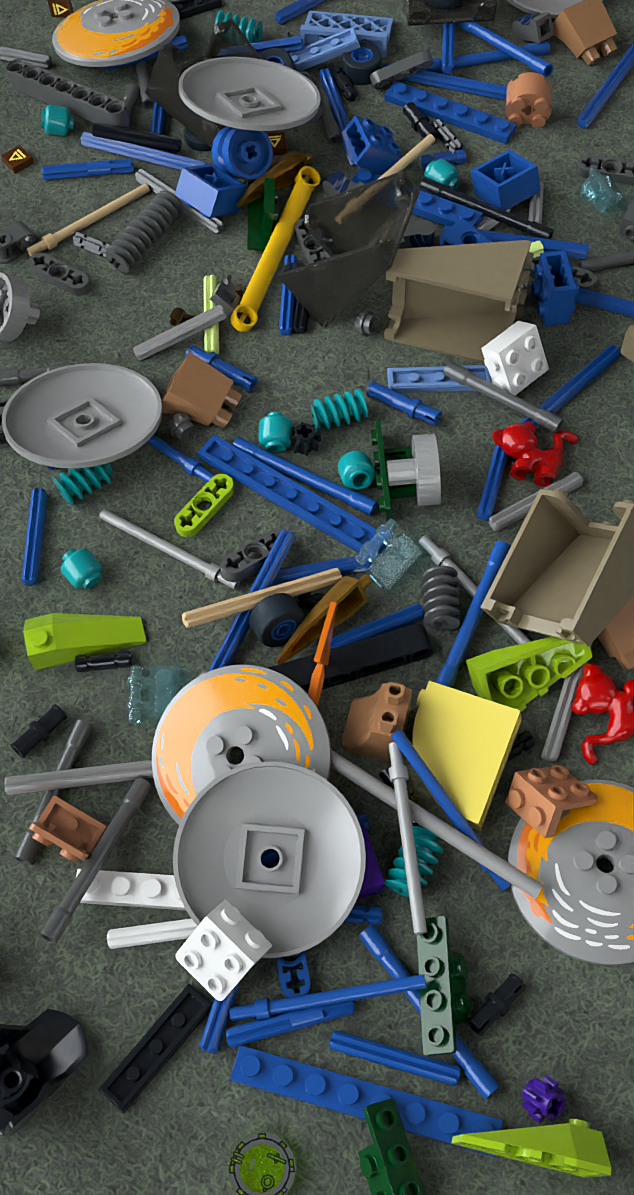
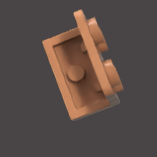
(544, 793)
(68, 829)

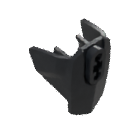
(42, 1058)

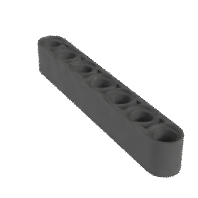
(65, 92)

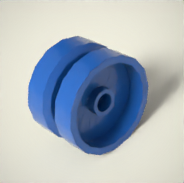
(242, 152)

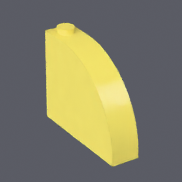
(464, 745)

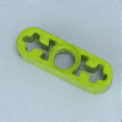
(203, 516)

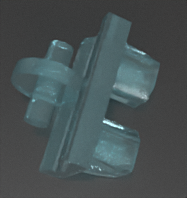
(599, 192)

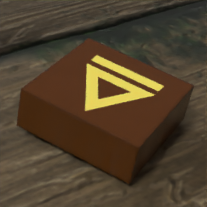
(60, 8)
(278, 143)
(17, 159)

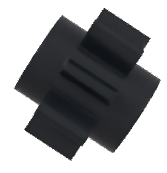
(305, 438)

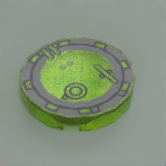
(262, 1165)

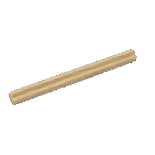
(250, 600)

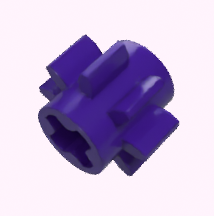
(543, 1099)

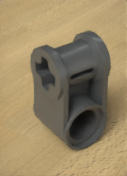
(15, 241)

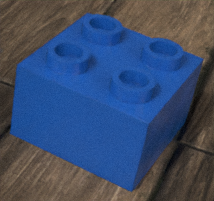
(506, 180)
(209, 190)

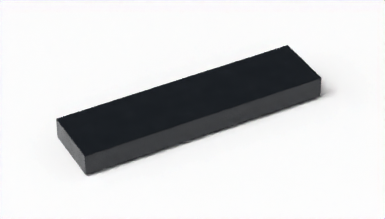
(155, 1048)

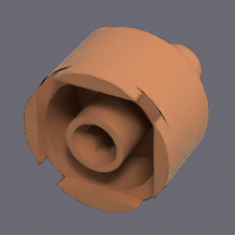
(529, 100)

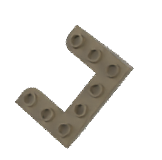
(457, 295)
(565, 571)

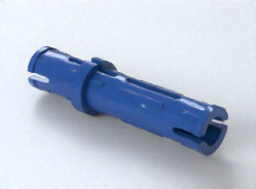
(239, 376)
(412, 407)

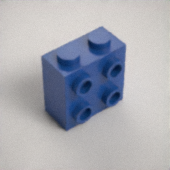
(371, 145)
(554, 288)

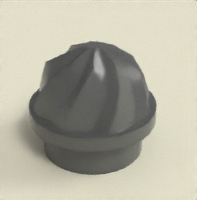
(367, 323)
(180, 425)

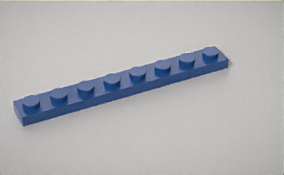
(287, 494)
(351, 1095)

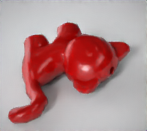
(521, 443)
(597, 695)

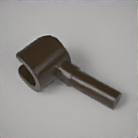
(178, 316)

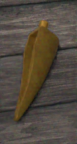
(282, 171)
(349, 596)

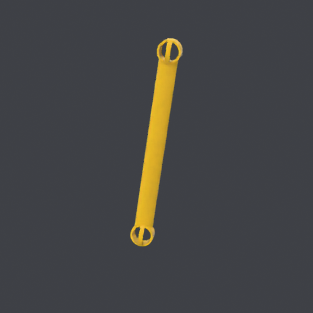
(275, 249)

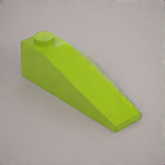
(63, 636)
(525, 670)
(558, 1147)

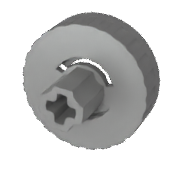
(15, 307)
(420, 470)

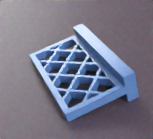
(379, 36)

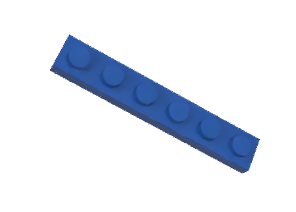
(452, 112)
(432, 206)

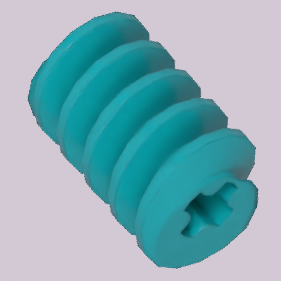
(251, 31)
(338, 409)
(82, 480)
(425, 845)

